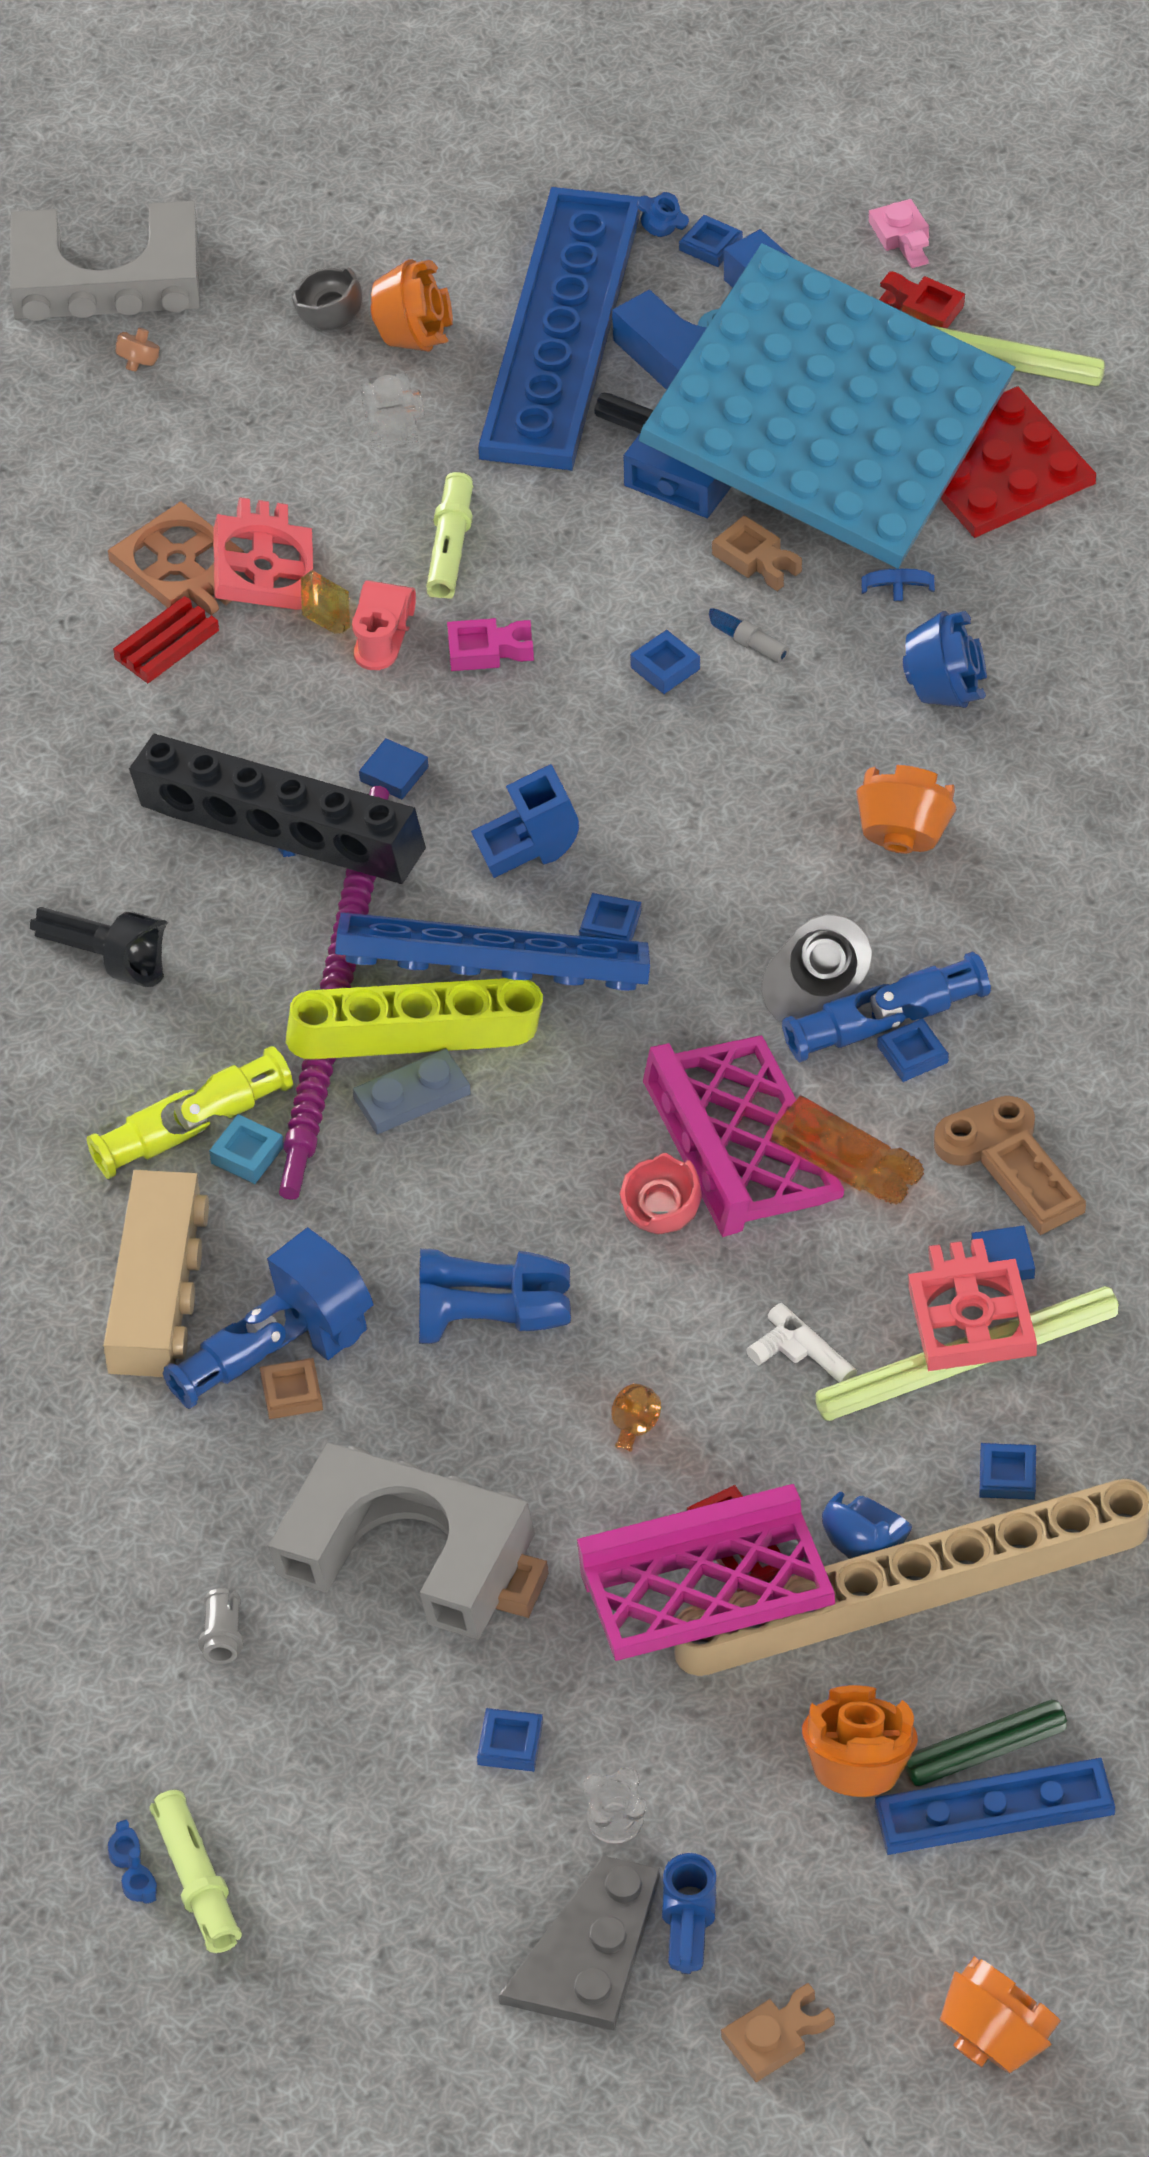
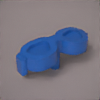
(898, 578)
(125, 1852)

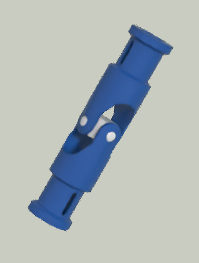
(911, 997)
(235, 1349)

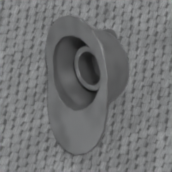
(816, 966)

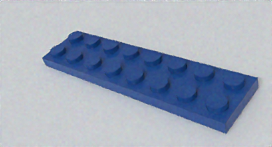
(560, 329)

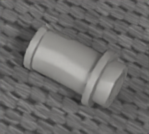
(221, 1627)

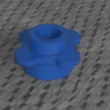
(661, 214)

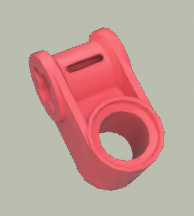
(381, 623)

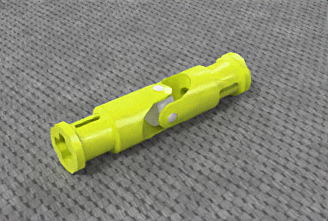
(224, 1094)

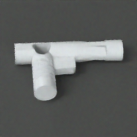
(798, 1344)

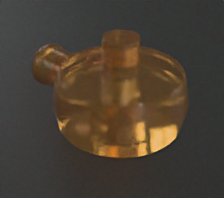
(635, 1413)

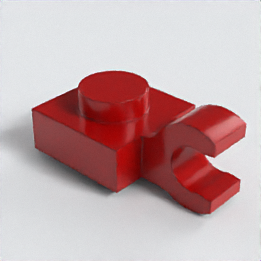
(925, 301)

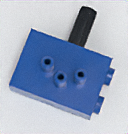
(655, 471)

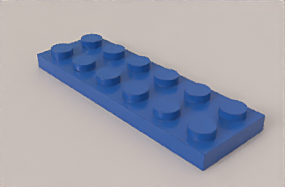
(475, 948)

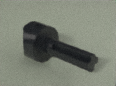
(128, 946)

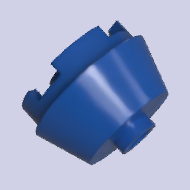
(945, 661)

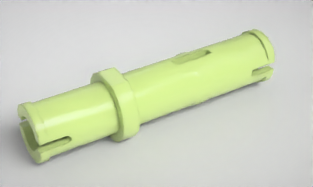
(452, 521)
(202, 1889)

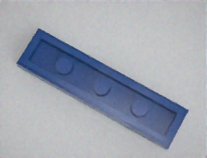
(994, 1806)

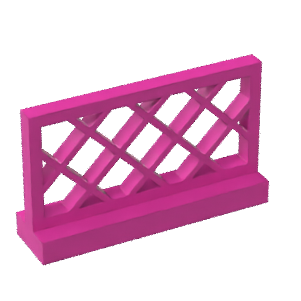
(698, 1134)
(693, 1542)

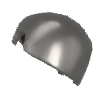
(328, 298)

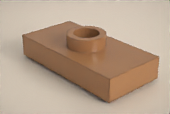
(1033, 1182)

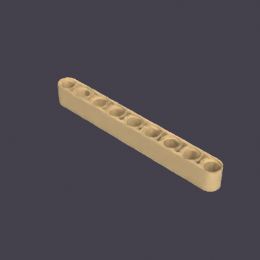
(943, 1577)

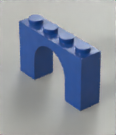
(660, 337)

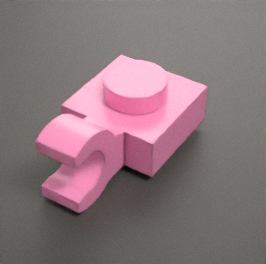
(904, 228)

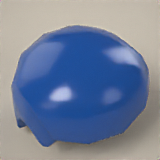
(862, 1526)

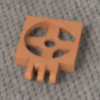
(199, 582)

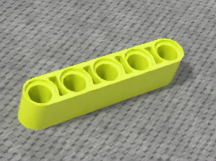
(413, 1018)

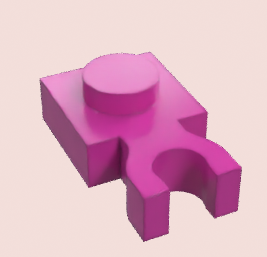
(482, 644)

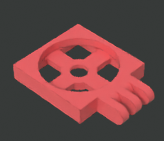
(263, 532)
(964, 1276)

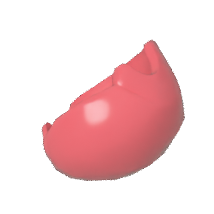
(661, 1187)

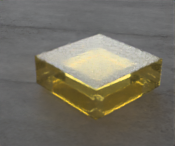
(325, 602)

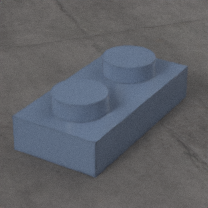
(411, 1091)

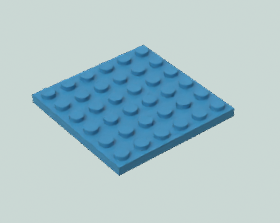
(828, 405)

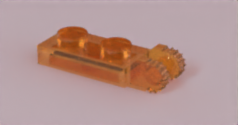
(847, 1151)

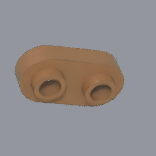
(983, 1129)

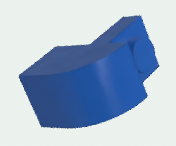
(538, 827)
(324, 1289)

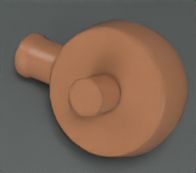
(137, 349)

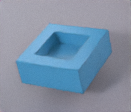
(246, 1149)

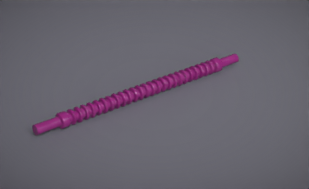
(301, 1138)

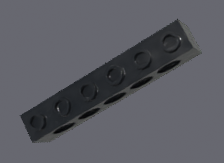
(278, 808)

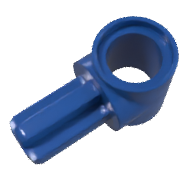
(688, 1913)

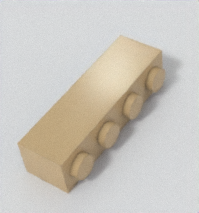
(154, 1273)

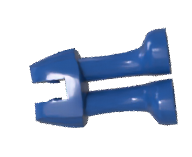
(533, 1304)

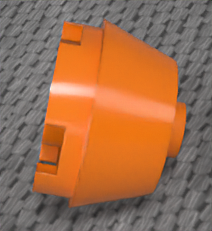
(411, 307)
(905, 808)
(859, 1741)
(995, 2018)

